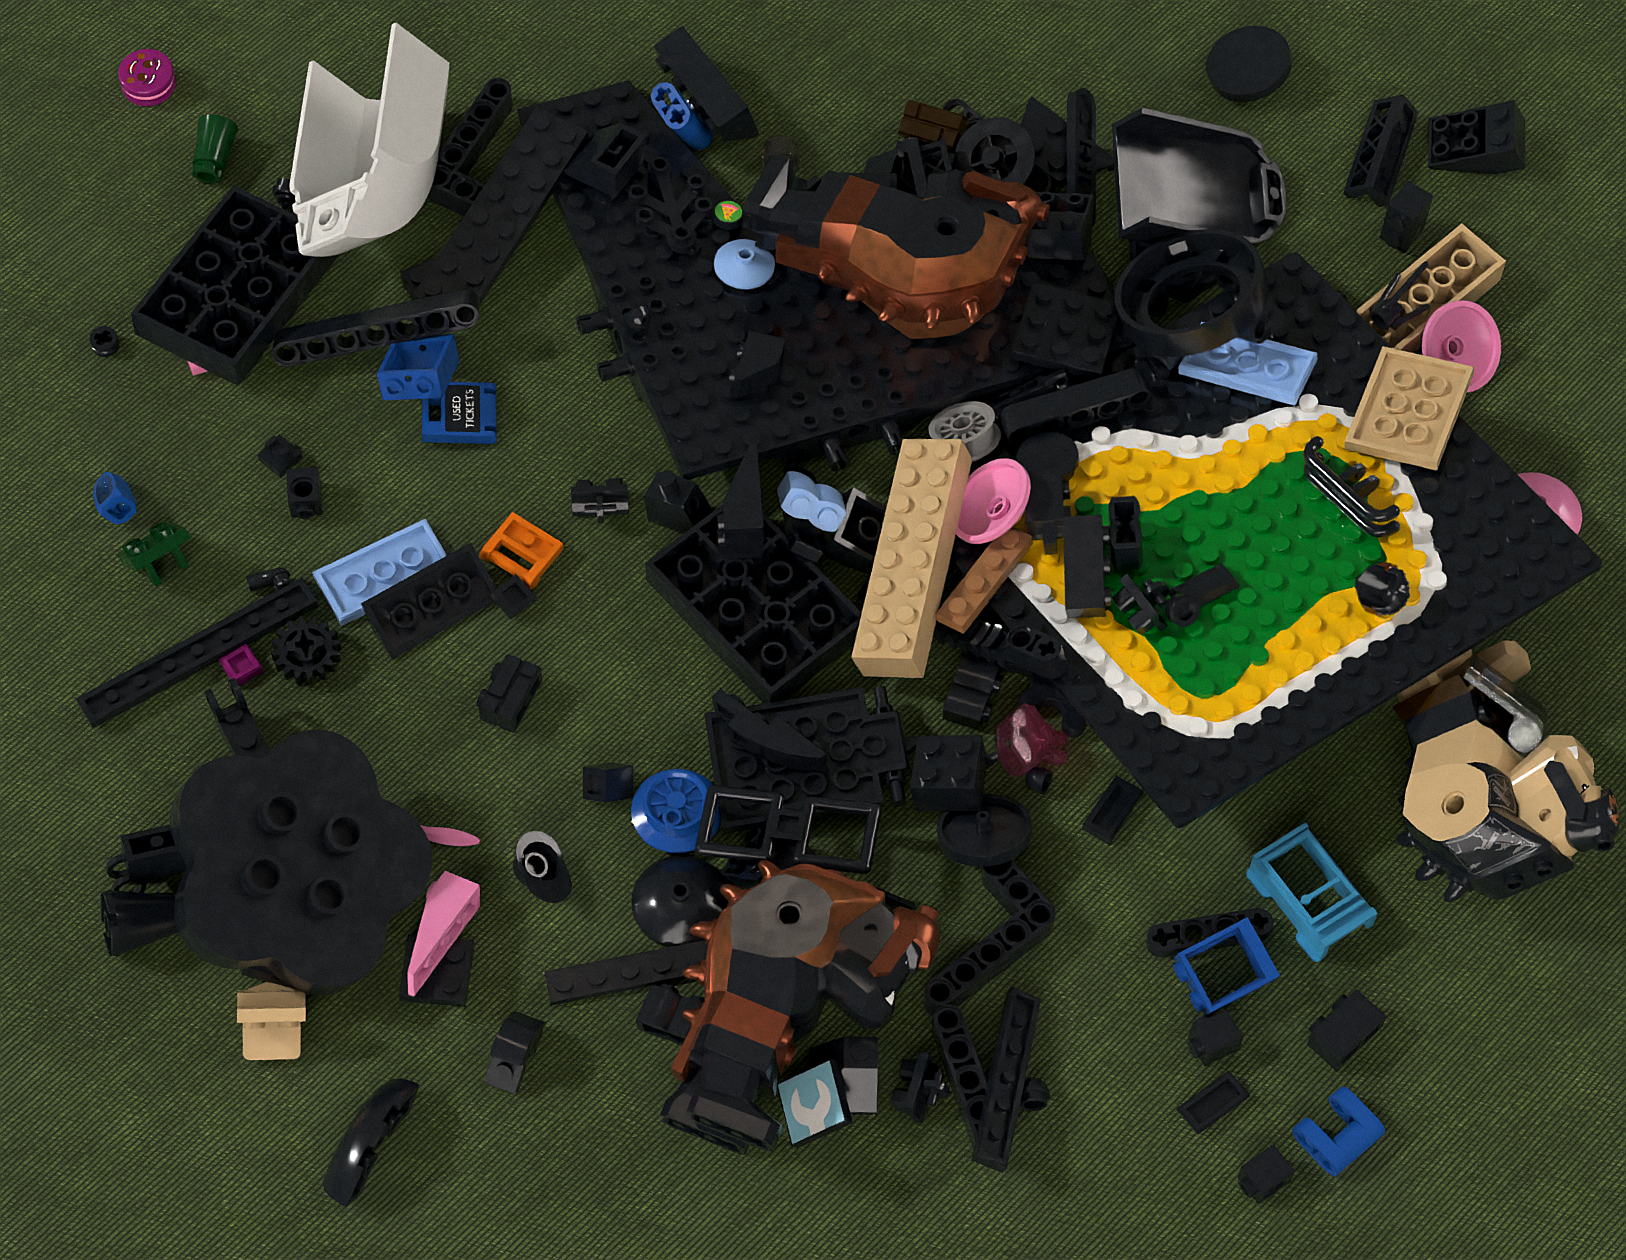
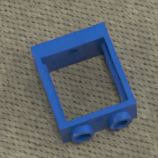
(424, 383)
(1254, 952)

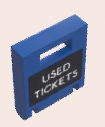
(466, 415)

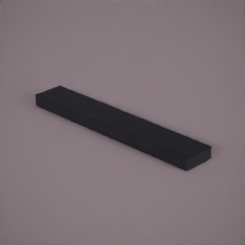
(1006, 1080)

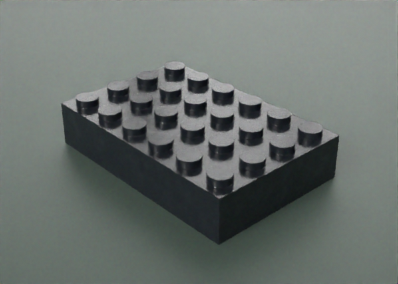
(230, 287)
(764, 615)

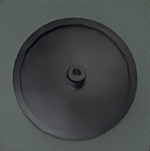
(1249, 63)
(988, 835)

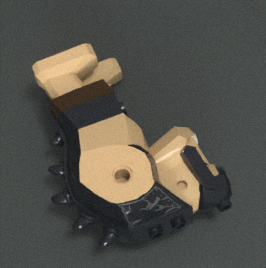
(1476, 800)

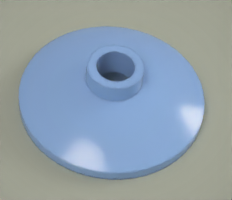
(742, 272)

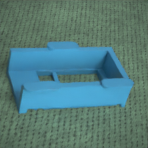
(1331, 925)

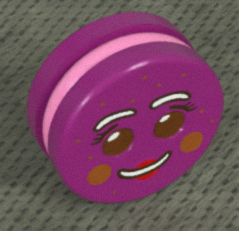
(147, 77)

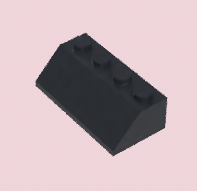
(705, 86)

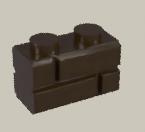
(932, 124)

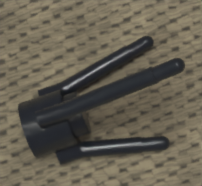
(1387, 312)

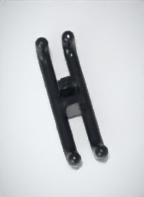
(1346, 495)

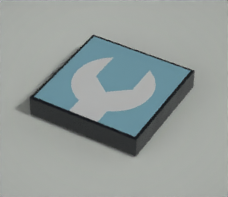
(814, 1103)

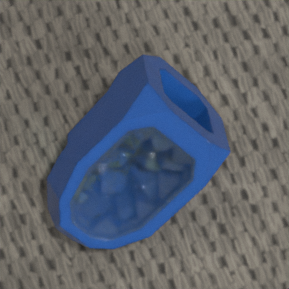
(114, 498)

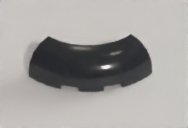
(373, 1122)

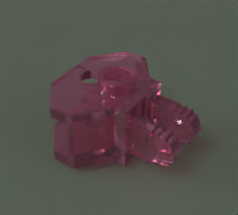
(1030, 741)

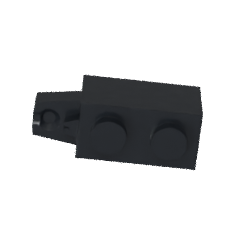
(1047, 507)

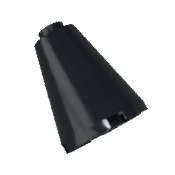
(135, 919)

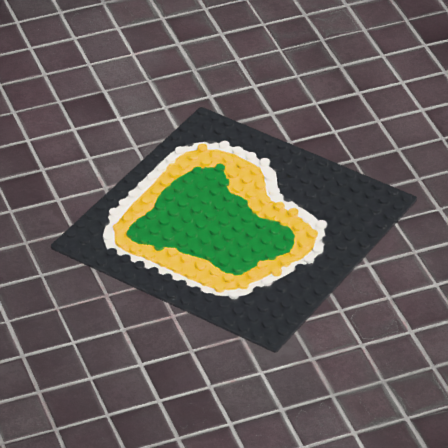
(1292, 647)

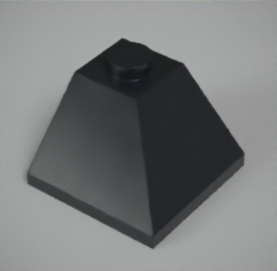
(858, 1069)

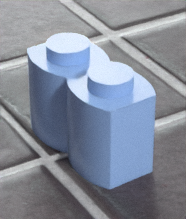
(811, 501)

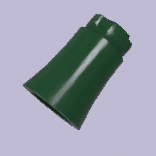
(213, 147)

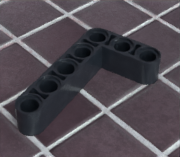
(466, 153)
(996, 942)

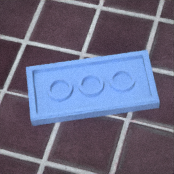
(1259, 369)
(376, 568)

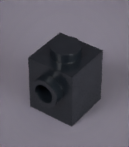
(1214, 1037)

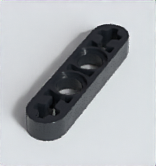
(1207, 926)

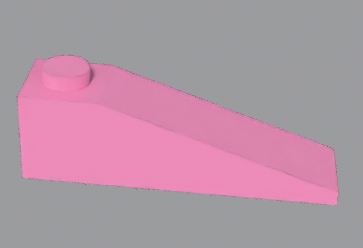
(447, 911)

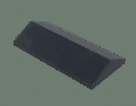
(429, 601)

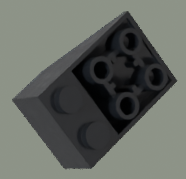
(1478, 140)

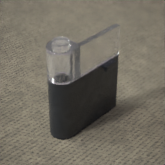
(1529, 714)

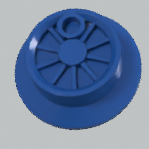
(670, 810)

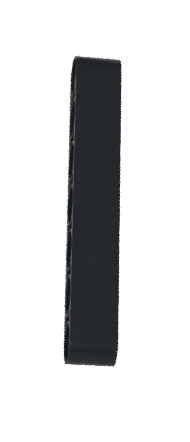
(386, 317)

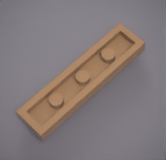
(984, 579)

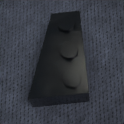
(1086, 566)

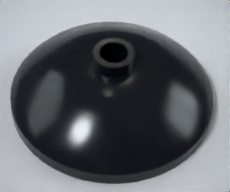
(669, 917)

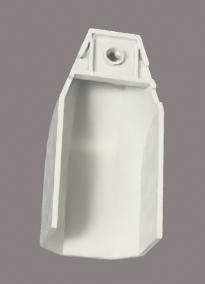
(367, 161)

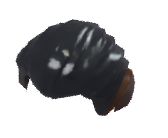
(1382, 589)

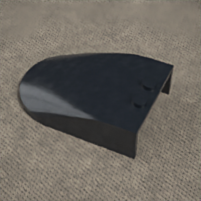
(1190, 177)

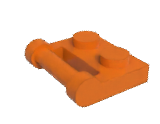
(526, 542)

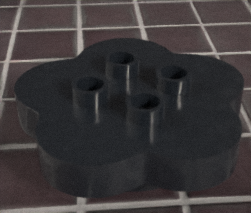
(294, 862)

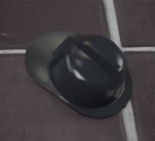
(542, 867)

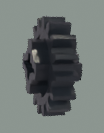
(290, 648)

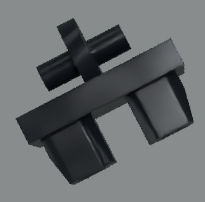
(600, 499)
(1132, 595)
(924, 1088)

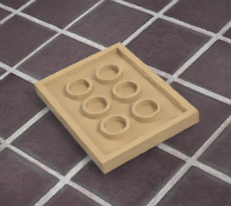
(1409, 408)

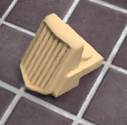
(271, 1021)

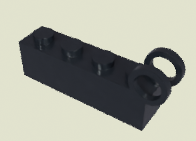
(238, 725)
(146, 857)

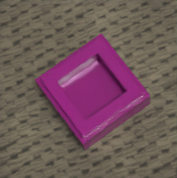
(241, 665)

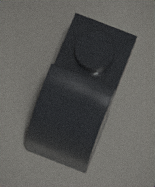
(512, 1049)

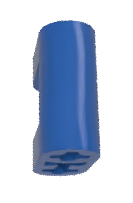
(681, 116)
(1347, 1145)

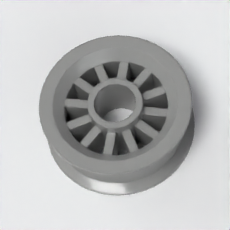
(970, 422)

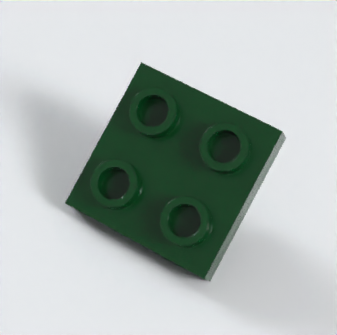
(162, 539)

